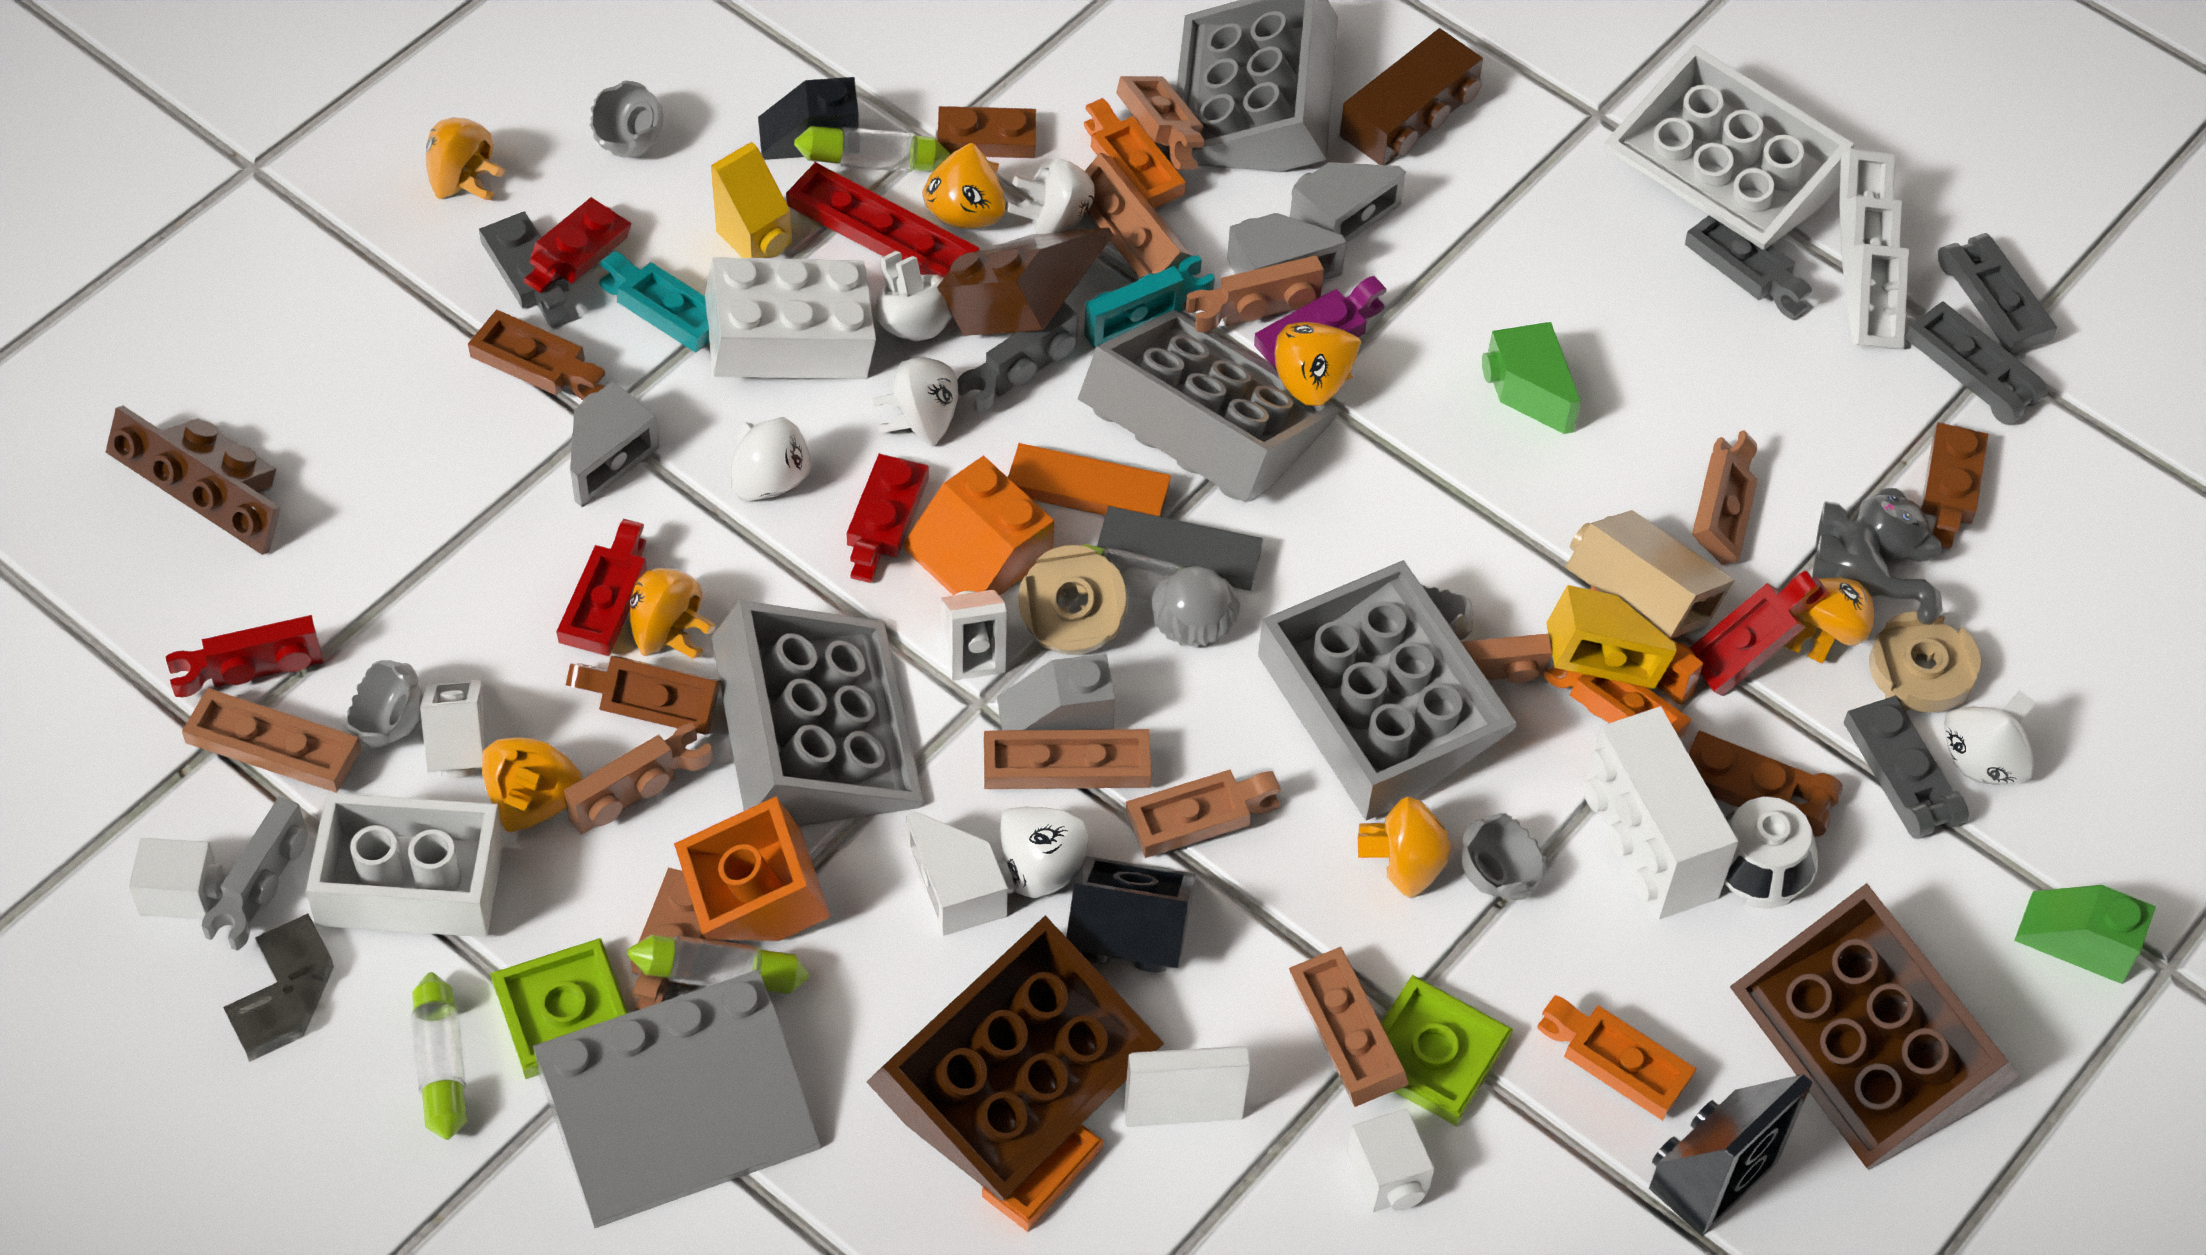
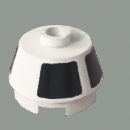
(1773, 854)

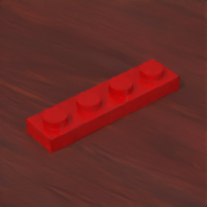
(874, 220)

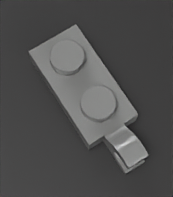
(257, 872)

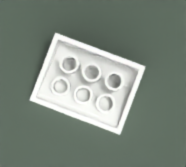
(1731, 148)

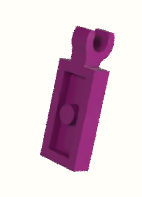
(1330, 310)

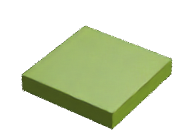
(556, 997)
(1442, 1047)

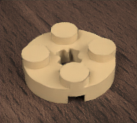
(1093, 576)
(1920, 688)

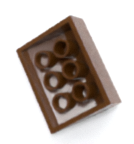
(1873, 1029)
(1015, 1061)

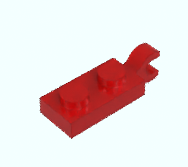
(576, 244)
(884, 513)
(604, 592)
(1756, 631)
(246, 655)

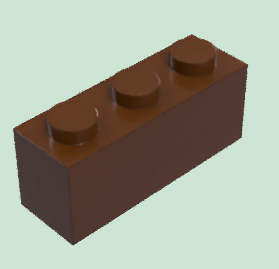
(1411, 97)

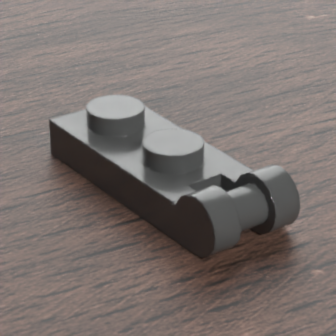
(1998, 292)
(1977, 362)
(1905, 767)

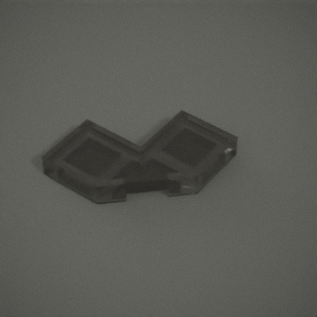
(286, 1007)

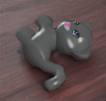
(1883, 529)

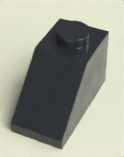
(812, 103)

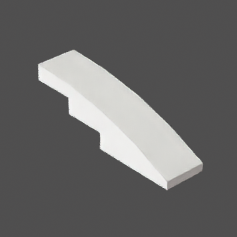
(1871, 250)

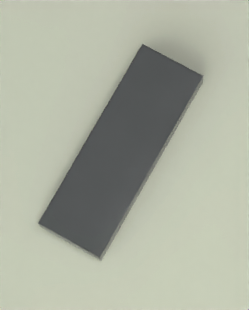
(1226, 552)

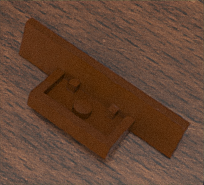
(202, 472)

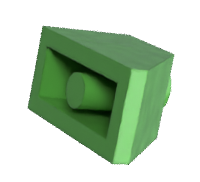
(1532, 375)
(2087, 928)

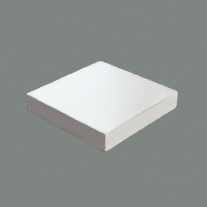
(1186, 1086)

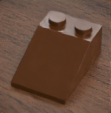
(1019, 281)

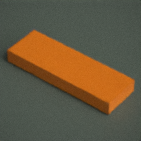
(1087, 482)

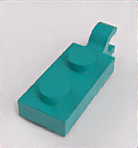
(658, 299)
(1142, 301)

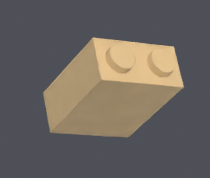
(1649, 572)

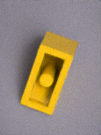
(750, 205)
(1607, 639)

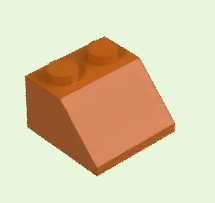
(980, 532)
(752, 876)

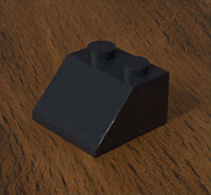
(1130, 913)

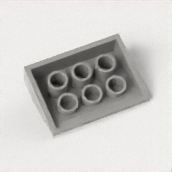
(1260, 82)
(1203, 404)
(1382, 687)
(814, 713)
(676, 1098)

